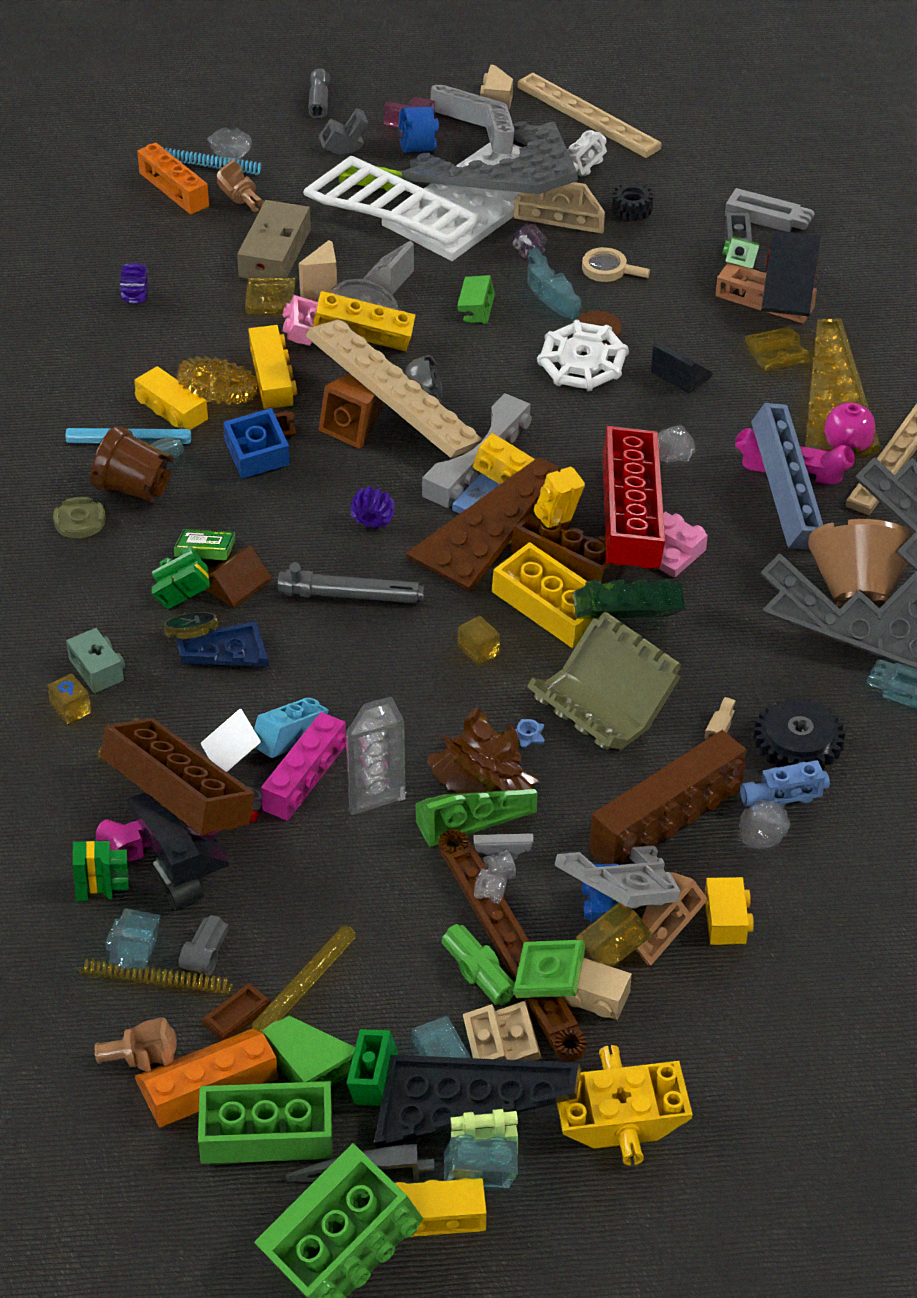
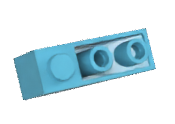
(285, 725)

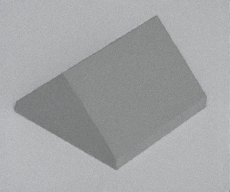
(393, 268)

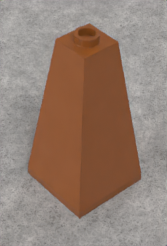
(349, 410)

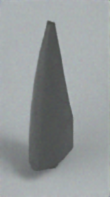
(396, 1162)

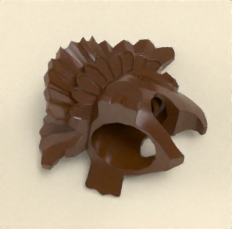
(481, 759)

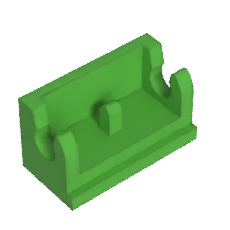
(477, 297)

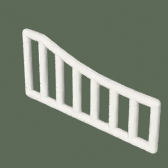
(396, 214)

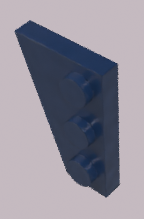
(225, 646)

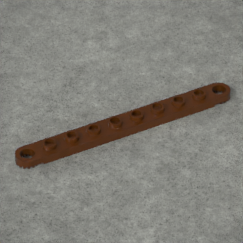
(508, 940)

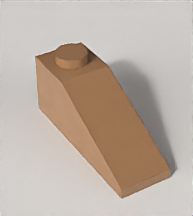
(669, 919)

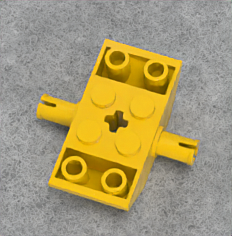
(626, 1105)

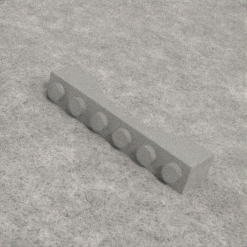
(452, 477)

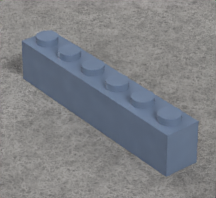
(786, 474)

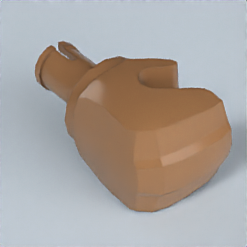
(236, 187)
(142, 1045)

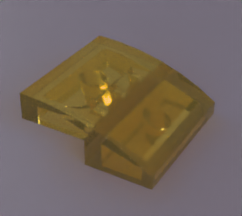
(777, 348)

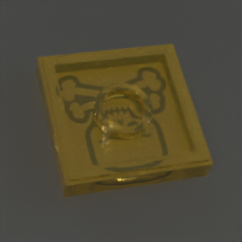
(268, 295)

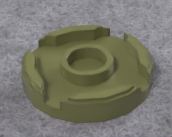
(79, 517)

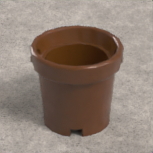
(130, 465)

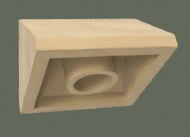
(318, 272)

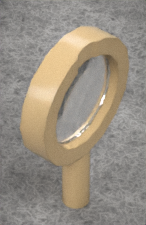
(609, 265)

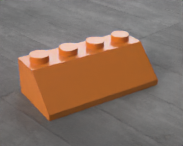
(175, 1088)

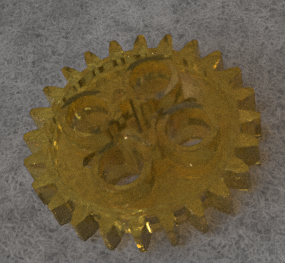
(217, 380)

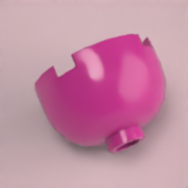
(850, 426)

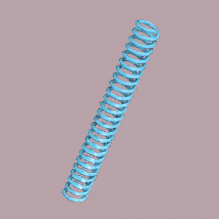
(212, 161)

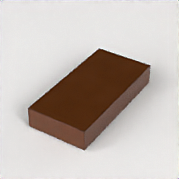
(236, 1012)

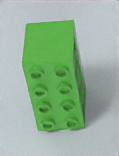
(340, 1228)

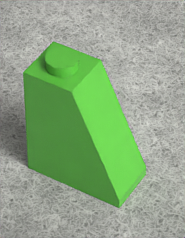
(308, 1053)

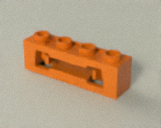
(173, 178)

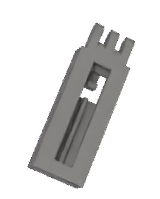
(769, 211)

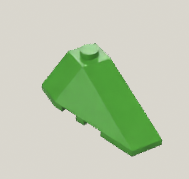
(472, 811)

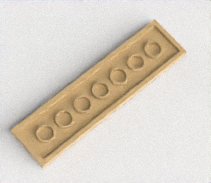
(394, 387)

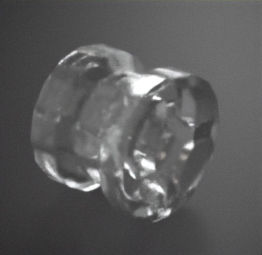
(501, 864)
(490, 886)

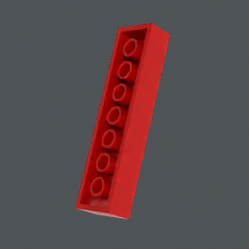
(633, 498)

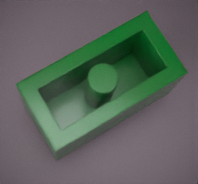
(370, 1066)

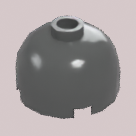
(423, 373)

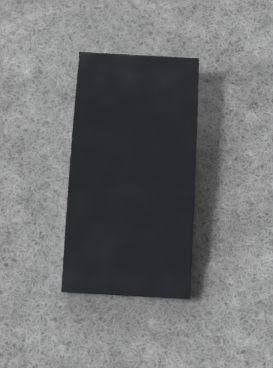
(791, 273)

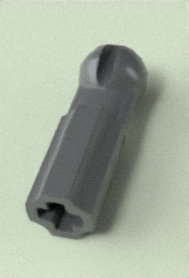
(318, 93)

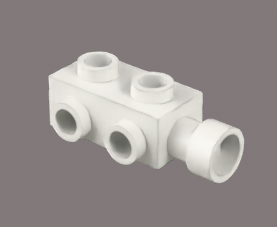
(587, 151)

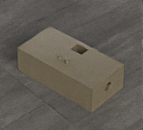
(274, 240)

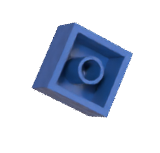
(256, 443)

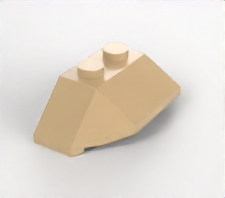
(564, 206)

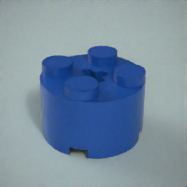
(418, 129)

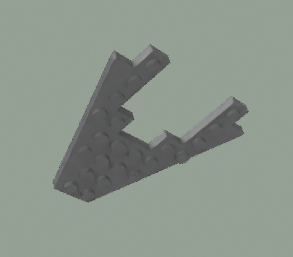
(539, 168)
(860, 623)

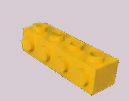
(370, 321)
(499, 459)

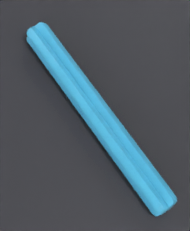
(95, 435)

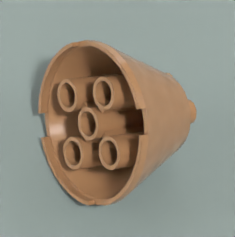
(860, 558)

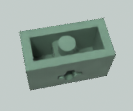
(95, 660)

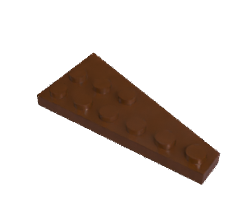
(477, 536)

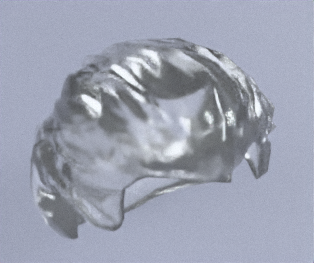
(230, 143)
(675, 444)
(763, 825)

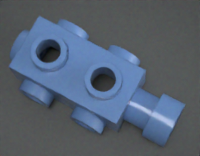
(787, 784)

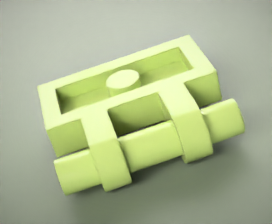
(496, 1120)

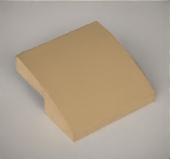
(502, 1033)

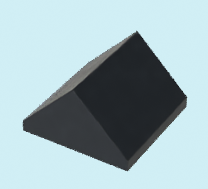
(677, 369)

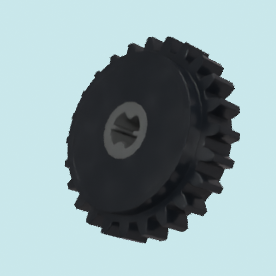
(799, 733)

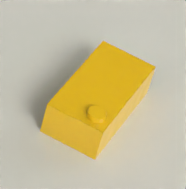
(542, 592)

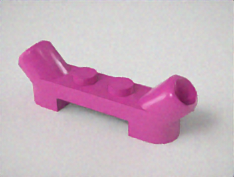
(825, 464)
(125, 837)

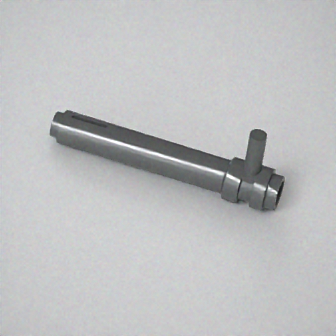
(309, 584)

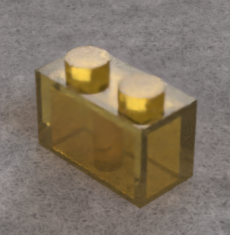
(614, 935)

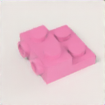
(299, 319)
(681, 545)

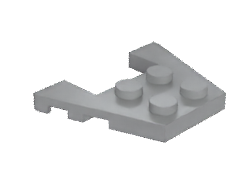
(628, 884)

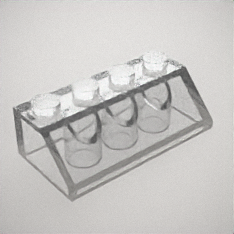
(376, 756)

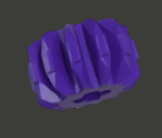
(134, 283)
(372, 507)

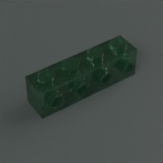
(628, 600)

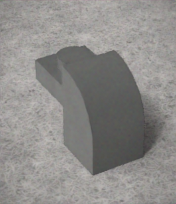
(344, 138)

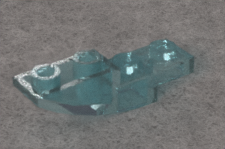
(551, 287)

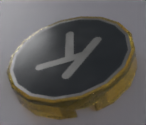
(190, 625)

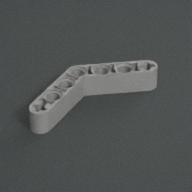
(479, 111)

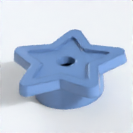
(532, 727)

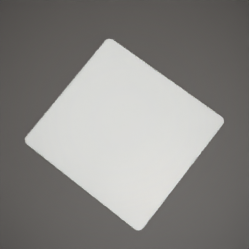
(231, 741)

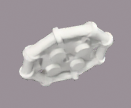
(585, 339)

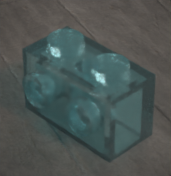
(133, 938)
(488, 1159)

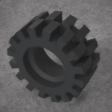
(632, 201)

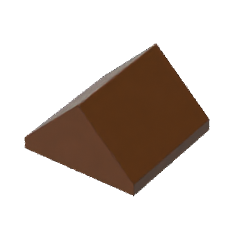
(238, 577)

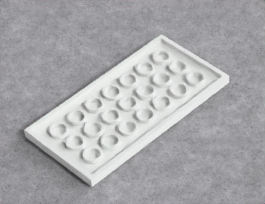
(492, 205)

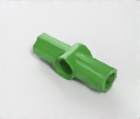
(479, 964)

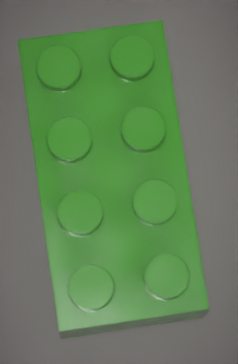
(265, 1122)

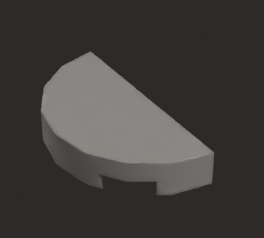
(493, 844)

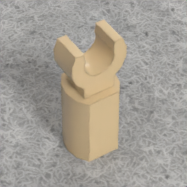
(721, 718)

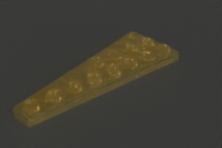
(832, 383)

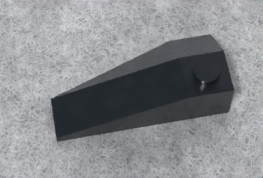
(178, 847)

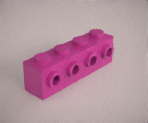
(303, 766)

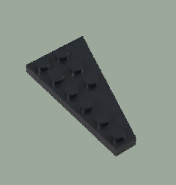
(429, 1090)

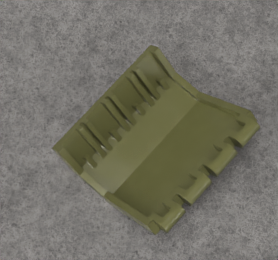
(610, 683)

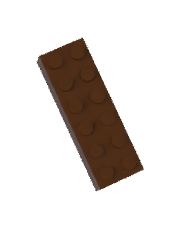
(177, 776)
(668, 799)

